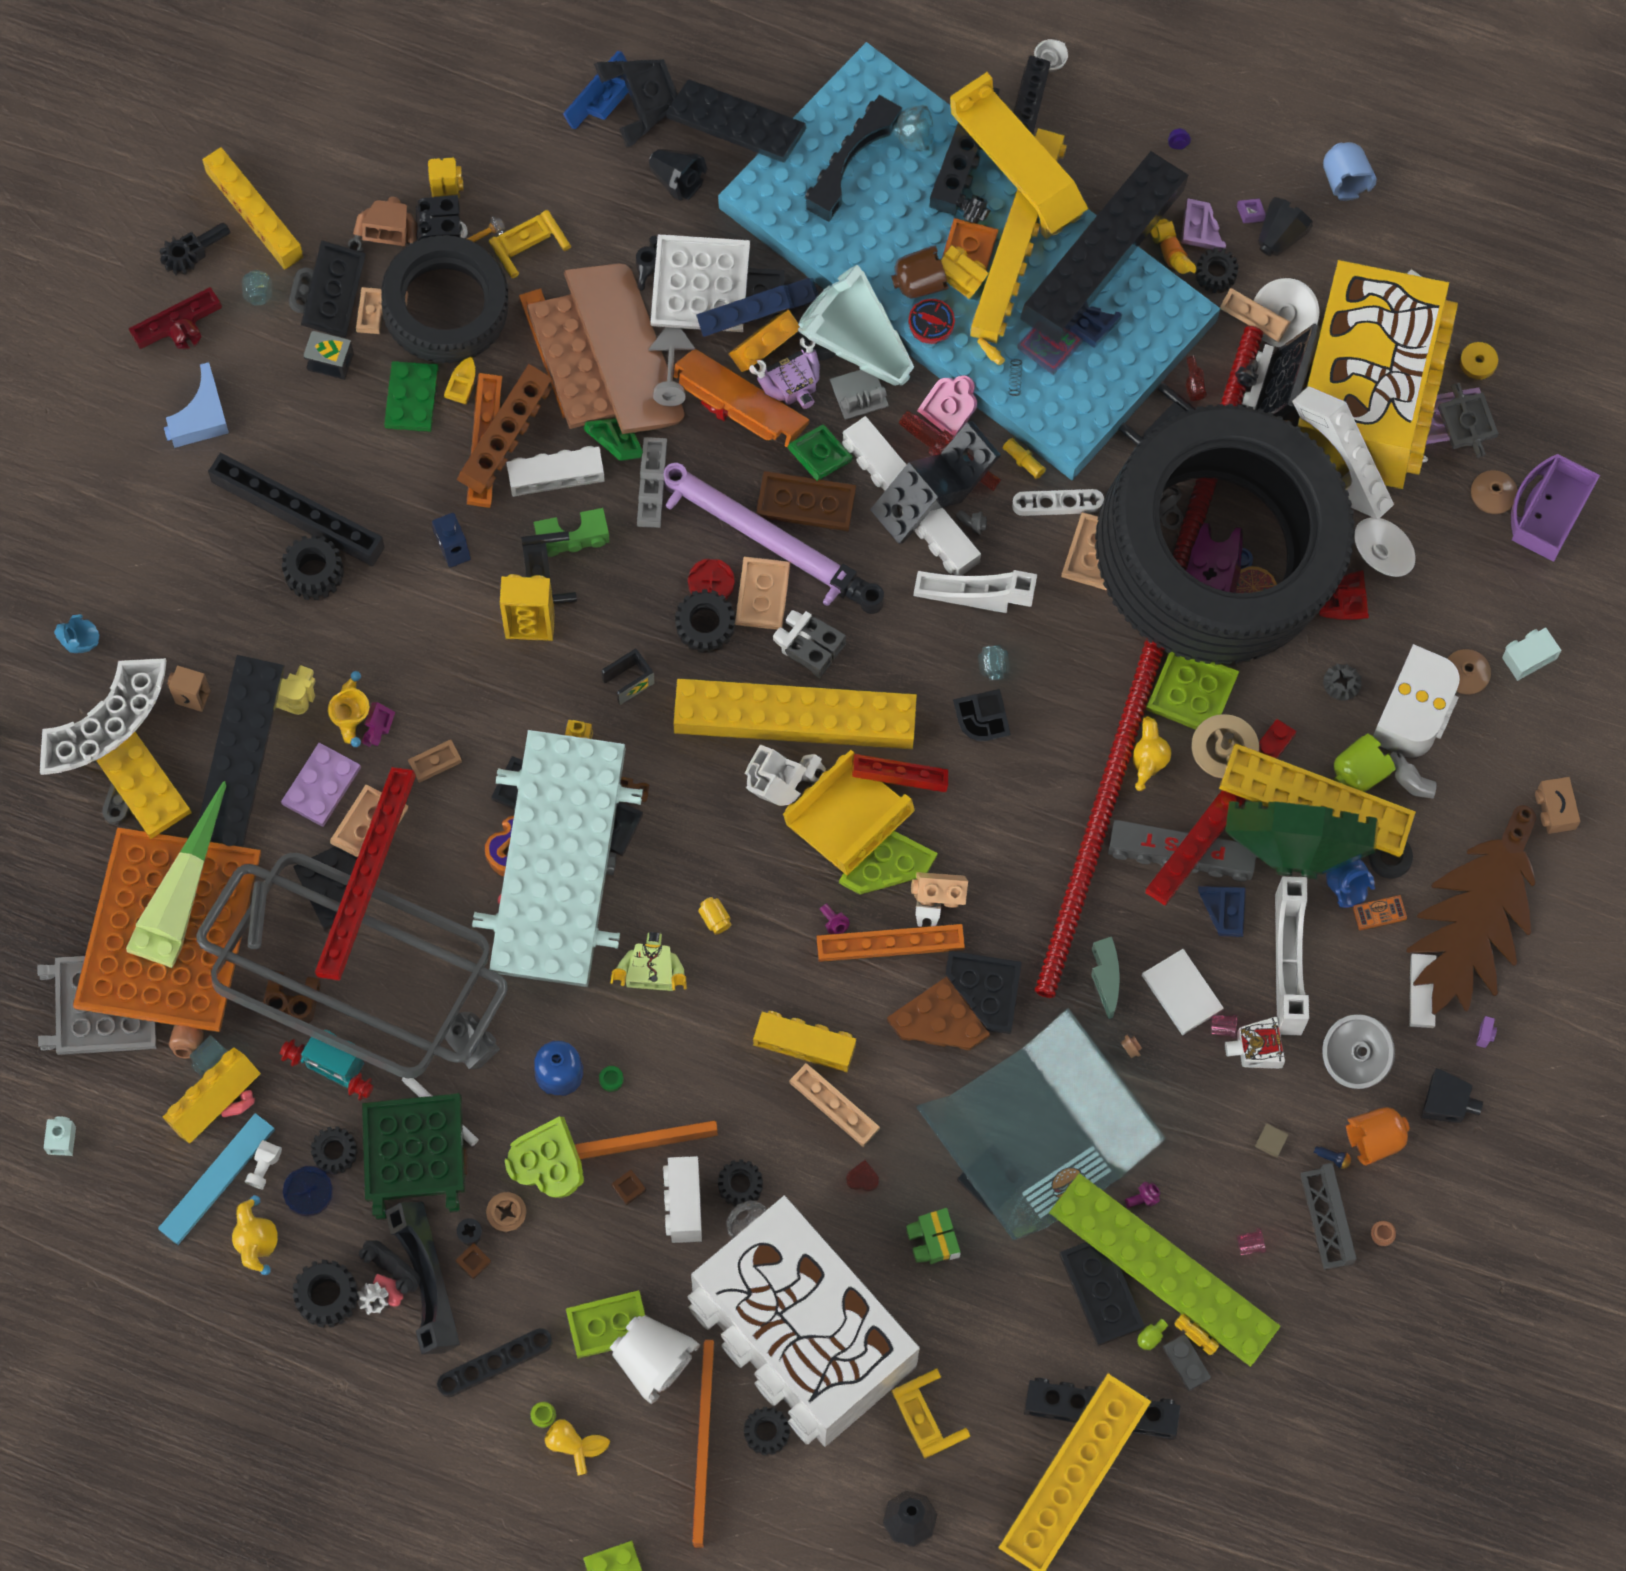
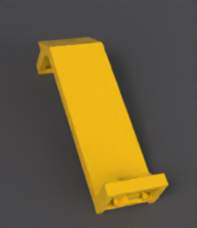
(1018, 155)

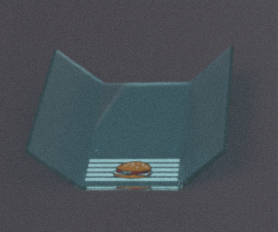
(1041, 1123)

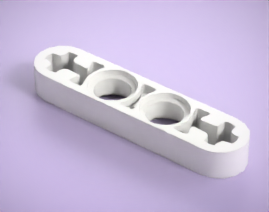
(1057, 498)

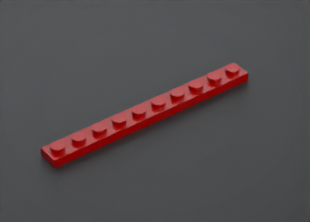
(1210, 825)
(365, 874)

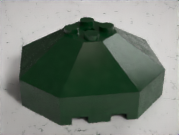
(1301, 836)

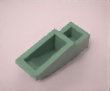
(1106, 974)

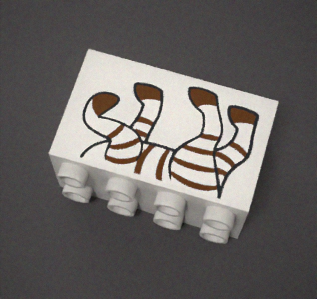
(801, 1323)

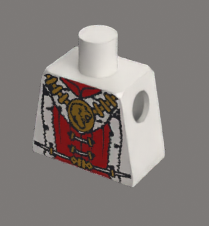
(1258, 1045)

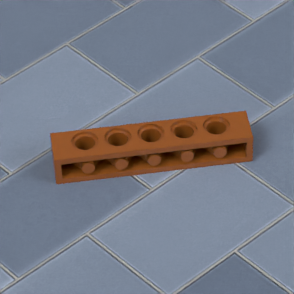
(531, 381)

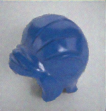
(1350, 883)

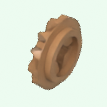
(504, 1201)

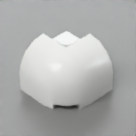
(773, 776)

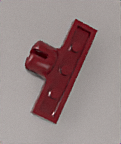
(177, 321)

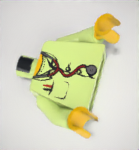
(650, 966)

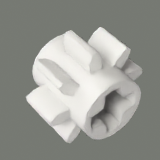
(372, 1298)

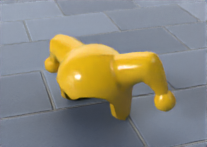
(1150, 753)

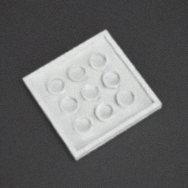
(697, 277)

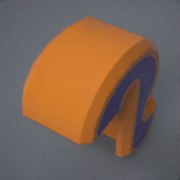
(498, 846)

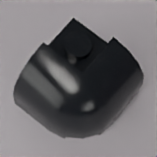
(982, 716)

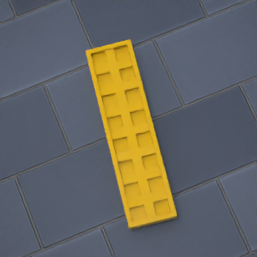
(1272, 780)

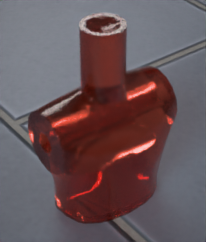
(1195, 381)

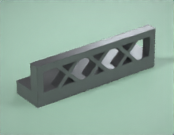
(1337, 1214)

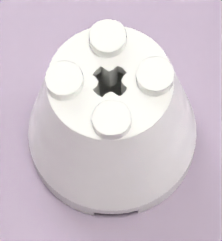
(652, 1355)

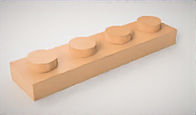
(834, 1105)

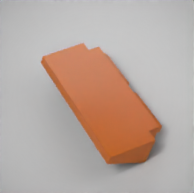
(739, 397)

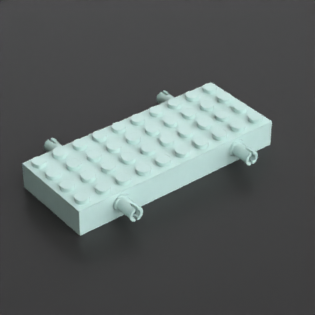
(557, 858)

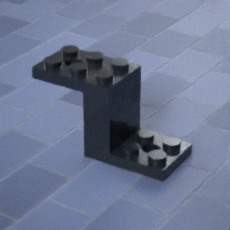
(935, 482)

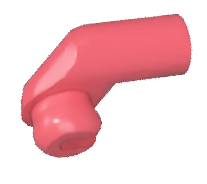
(237, 1108)
(395, 1295)

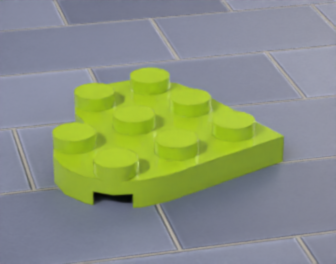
(546, 1159)

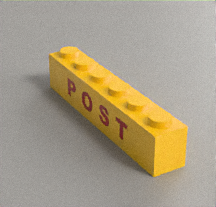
(253, 208)

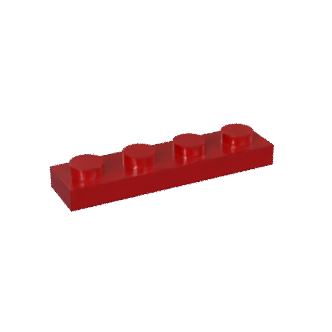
(900, 773)

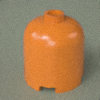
(1377, 1134)

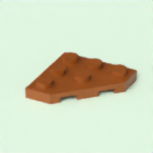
(939, 1019)

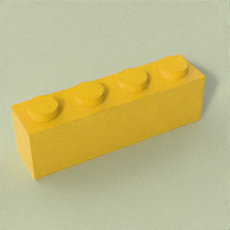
(804, 1041)
(211, 1095)

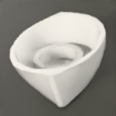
(1052, 51)

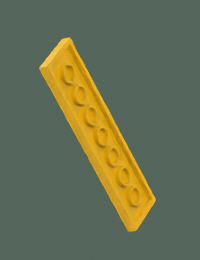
(1074, 1474)

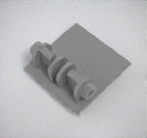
(858, 393)

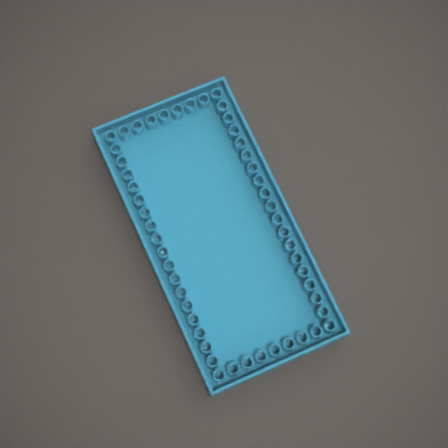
(889, 216)

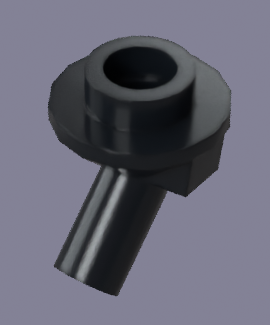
(1247, 375)

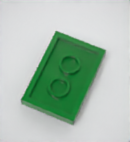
(411, 396)

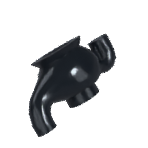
(646, 262)

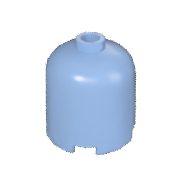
(1348, 171)

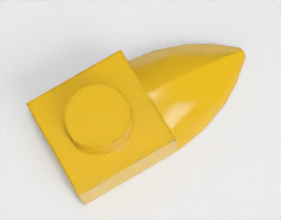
(461, 382)

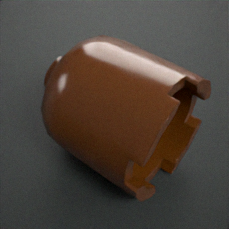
(920, 273)

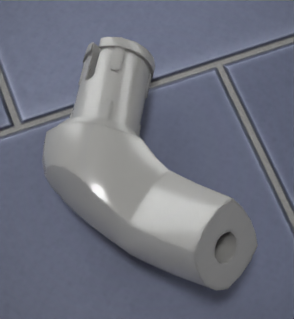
(1410, 778)

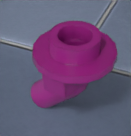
(837, 923)
(1149, 1195)

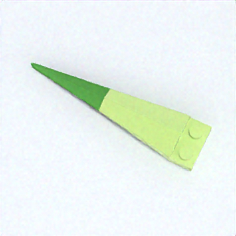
(165, 919)

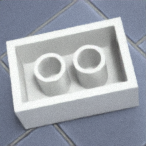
(682, 1199)

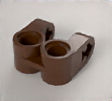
(291, 1003)

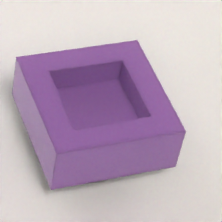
(1487, 1032)

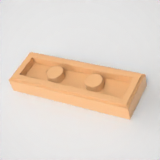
(1255, 314)

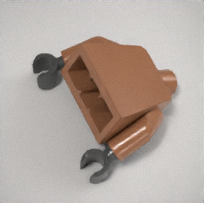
(385, 223)

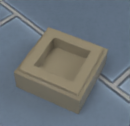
(1271, 1140)

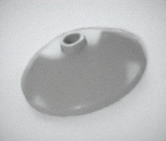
(1343, 1051)

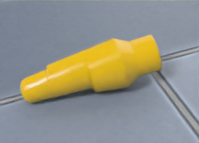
(992, 353)

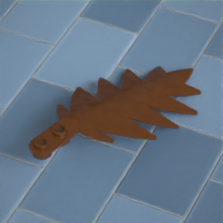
(1492, 886)

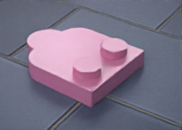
(950, 403)

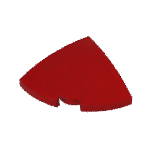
(1348, 600)

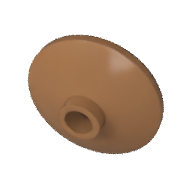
(1490, 500)
(1472, 681)

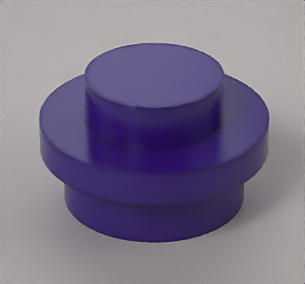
(1179, 139)

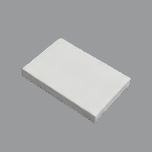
(1182, 991)

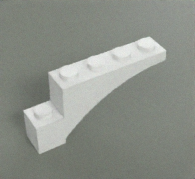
(982, 592)

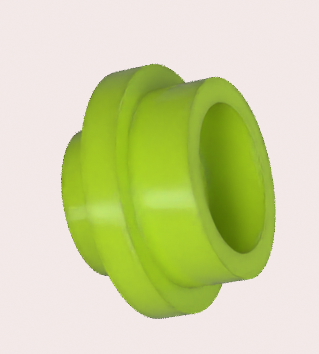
(543, 1414)

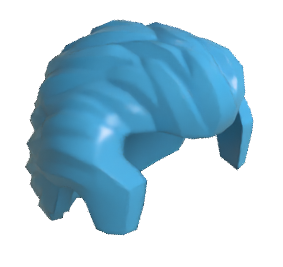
(77, 634)

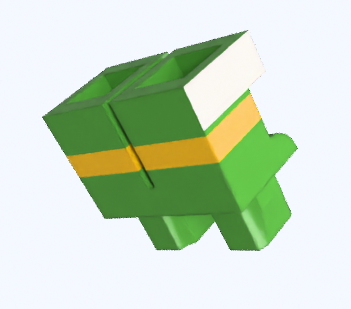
(937, 1236)

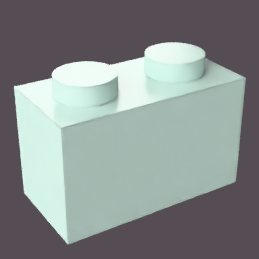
(1531, 653)

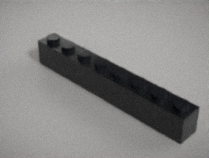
(296, 509)

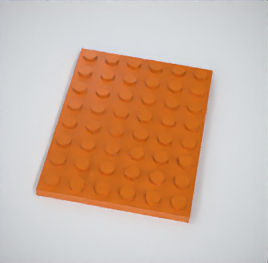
(143, 989)

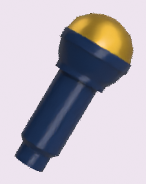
(1340, 1159)

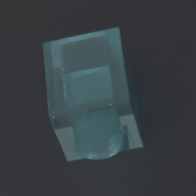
(207, 1055)

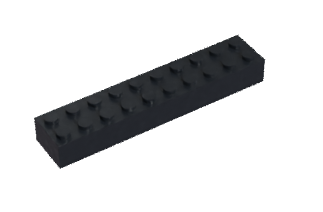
(1104, 247)

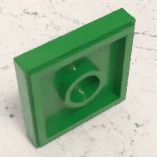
(820, 452)

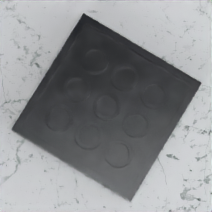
(1288, 373)

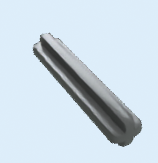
(257, 915)

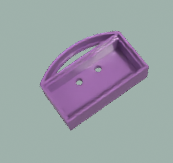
(1569, 490)

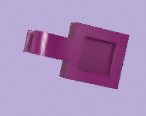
(379, 721)

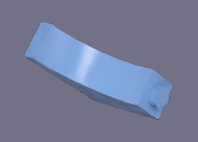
(201, 417)

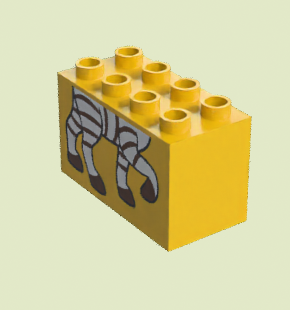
(1385, 359)

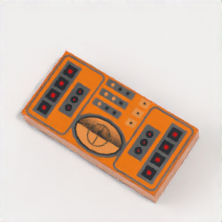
(1379, 912)

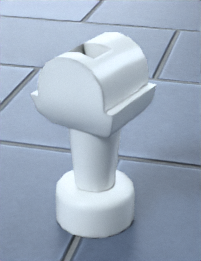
(266, 1155)

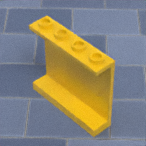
(847, 815)

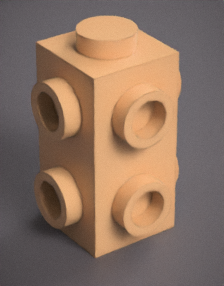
(940, 888)

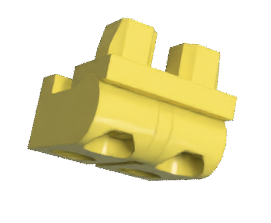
(297, 691)

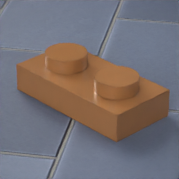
(435, 761)

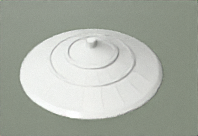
(1291, 301)
(1384, 547)

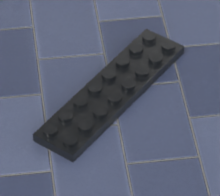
(242, 745)

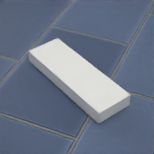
(1420, 995)

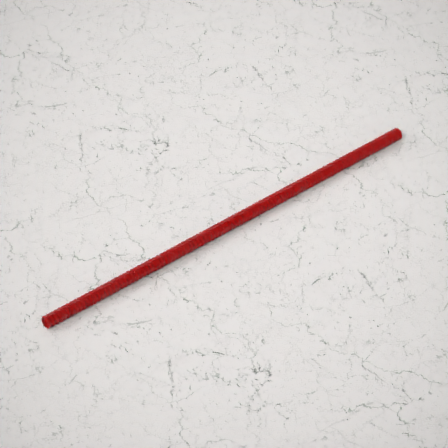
(1132, 714)

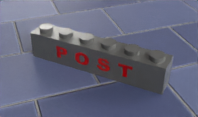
(1158, 844)

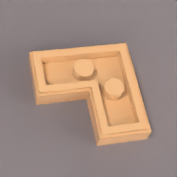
(371, 311)

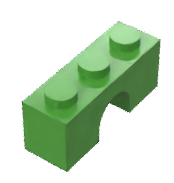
(591, 532)

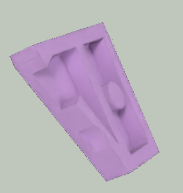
(1200, 227)

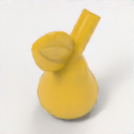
(564, 1439)

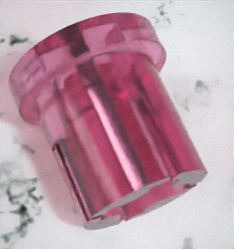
(1229, 1027)
(1251, 1242)

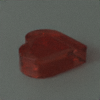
(862, 1177)

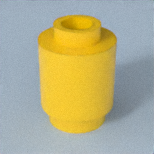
(714, 915)

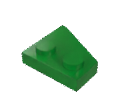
(610, 437)

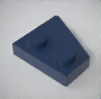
(1095, 325)
(1225, 909)

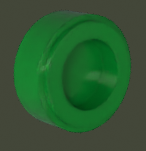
(611, 1078)

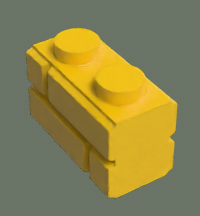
(445, 177)
(963, 272)

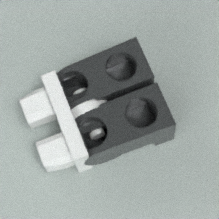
(810, 642)

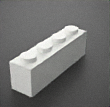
(555, 471)

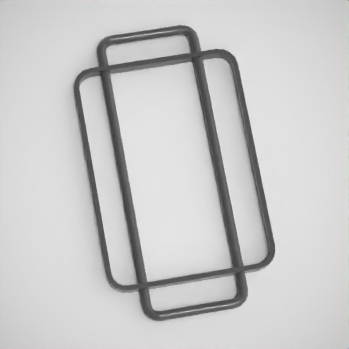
(226, 954)

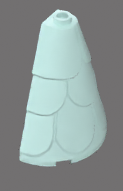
(856, 328)

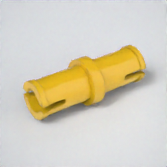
(1024, 458)

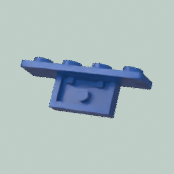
(597, 98)

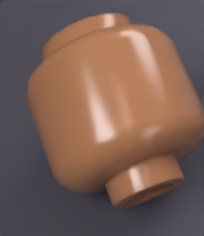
(185, 1040)

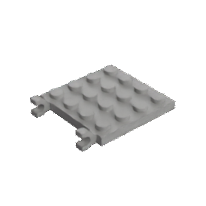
(86, 1030)

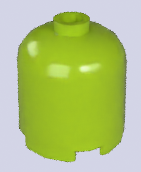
(1363, 764)

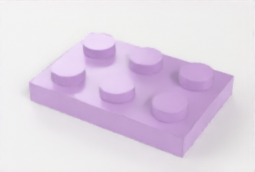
(321, 784)

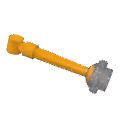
(495, 226)

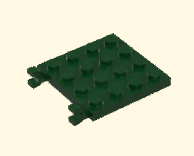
(413, 1150)

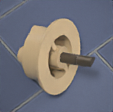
(1215, 740)

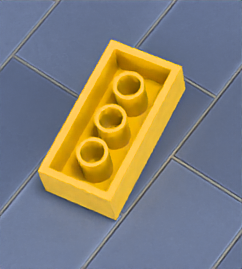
(527, 607)

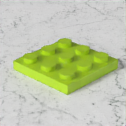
(1191, 690)

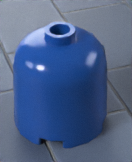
(558, 1077)

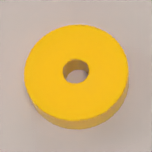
(1481, 351)

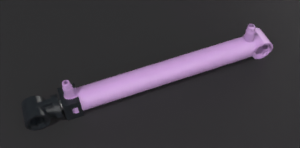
(840, 578)

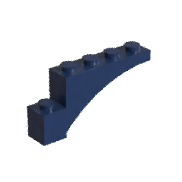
(757, 306)

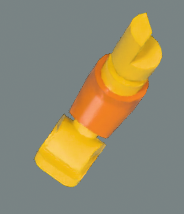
(1171, 248)

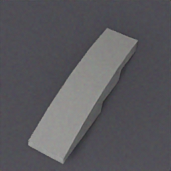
(652, 482)

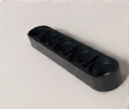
(487, 1373)

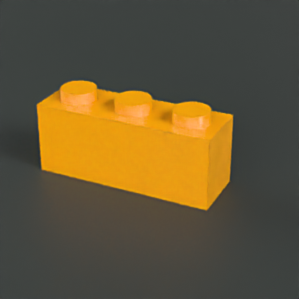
(764, 340)

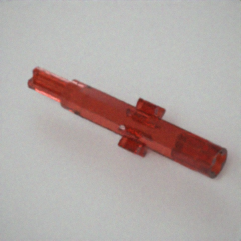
(938, 442)

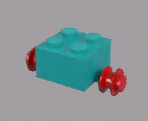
(331, 1063)

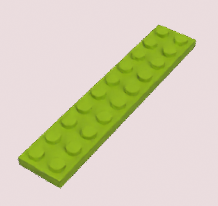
(1164, 1269)

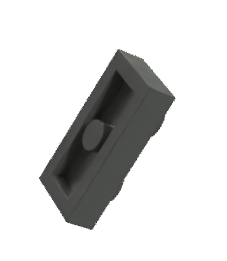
(1186, 1362)

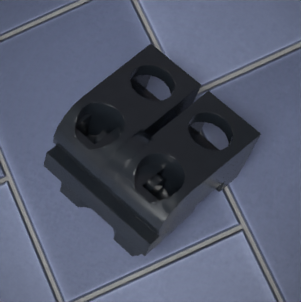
(438, 216)

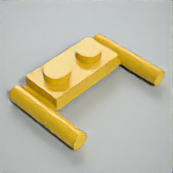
(526, 236)
(920, 1418)

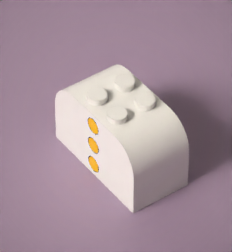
(1419, 704)

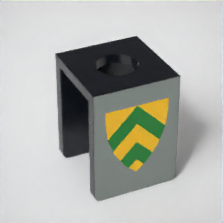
(328, 355)
(623, 664)

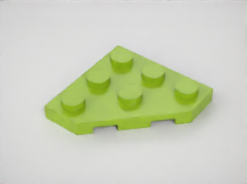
(890, 864)

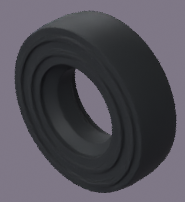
(1391, 871)

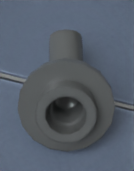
(977, 522)

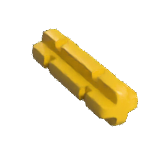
(1196, 1334)

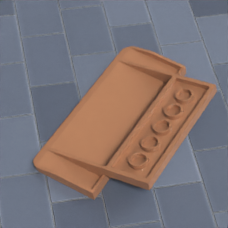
(600, 351)

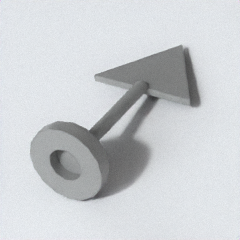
(670, 392)

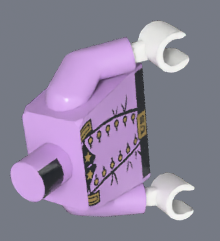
(792, 377)

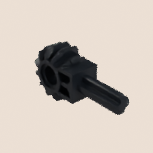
(191, 247)

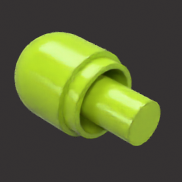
(1151, 1335)

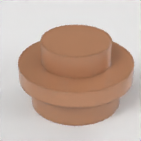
(1131, 1046)
(1383, 1233)

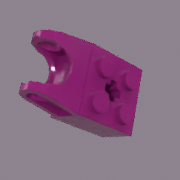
(1217, 562)

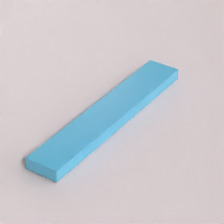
(216, 1179)

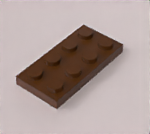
(806, 501)

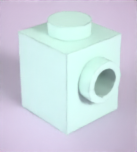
(59, 1136)

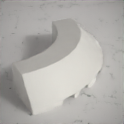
(109, 723)

